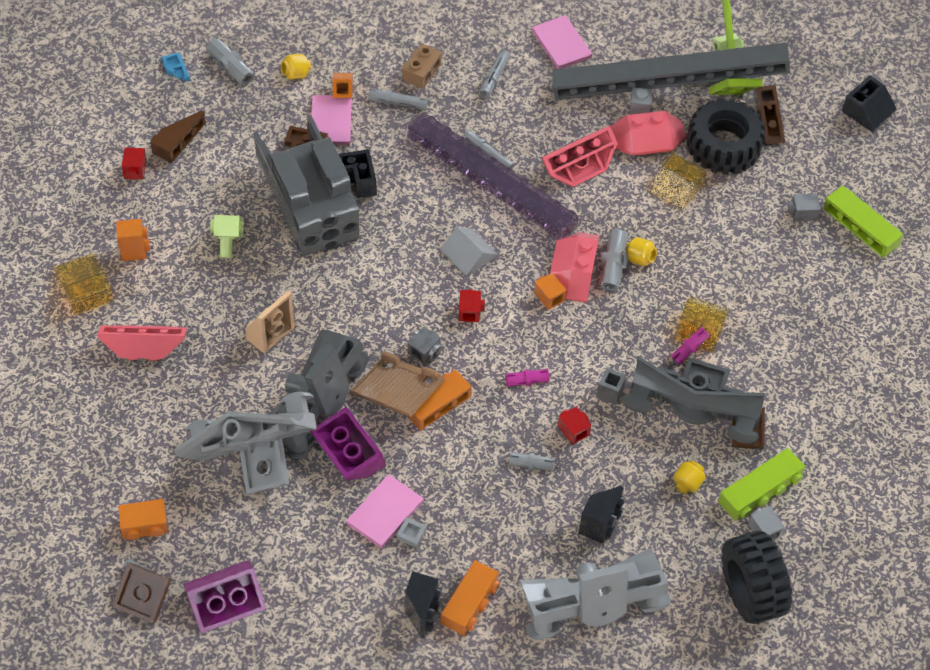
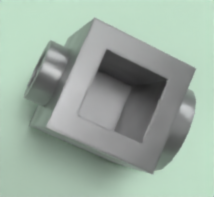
(425, 345)

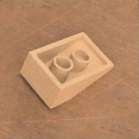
(272, 324)

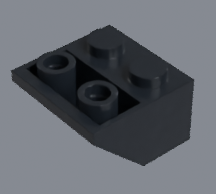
(869, 104)
(601, 513)
(422, 601)

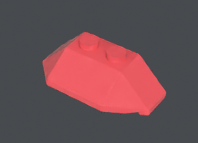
(648, 133)
(582, 158)
(574, 264)
(141, 341)

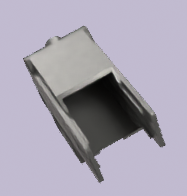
(312, 191)

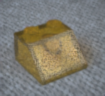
(678, 181)

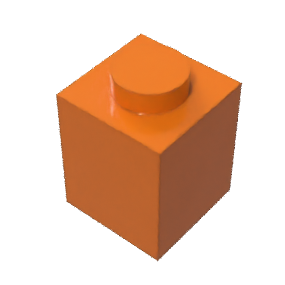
(342, 85)
(550, 291)

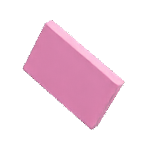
(562, 42)
(333, 117)
(384, 511)

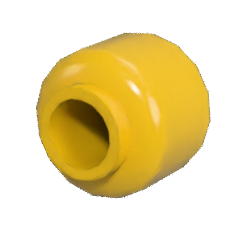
(295, 66)
(641, 251)
(689, 477)

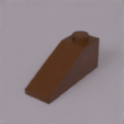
(769, 110)
(174, 138)

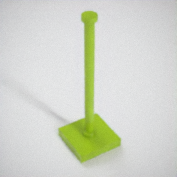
(732, 86)

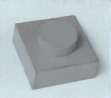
(411, 532)

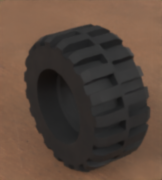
(723, 155)
(756, 577)

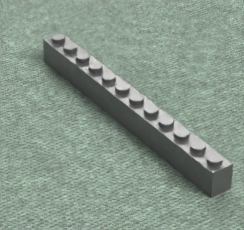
(671, 71)

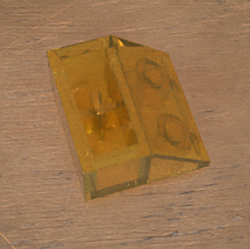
(704, 314)

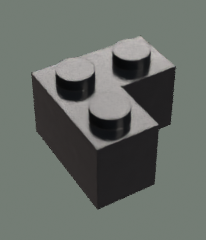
(361, 172)

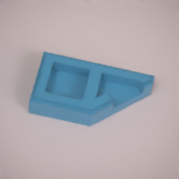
(175, 66)

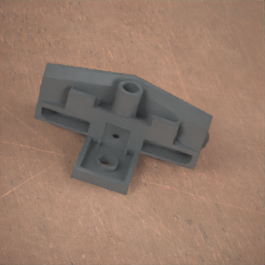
(325, 377)
(697, 396)

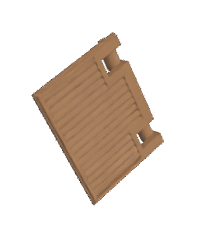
(399, 387)

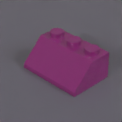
(349, 446)
(224, 596)

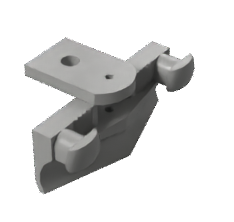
(256, 438)
(596, 594)

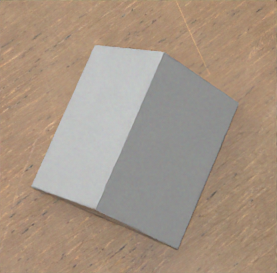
(467, 250)

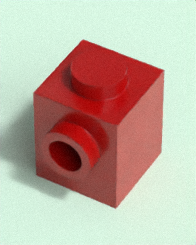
(134, 163)
(470, 305)
(574, 424)

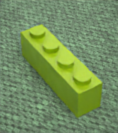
(863, 221)
(762, 484)

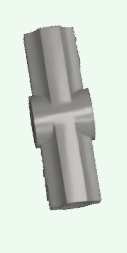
(229, 61)
(614, 260)

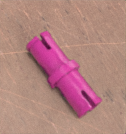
(690, 345)
(527, 377)

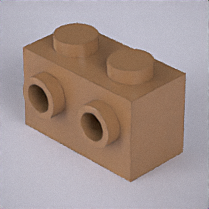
(422, 66)

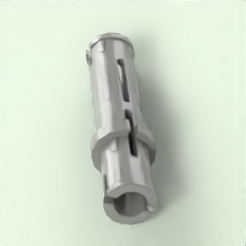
(491, 79)
(389, 97)
(486, 148)

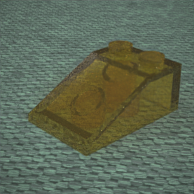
(84, 284)

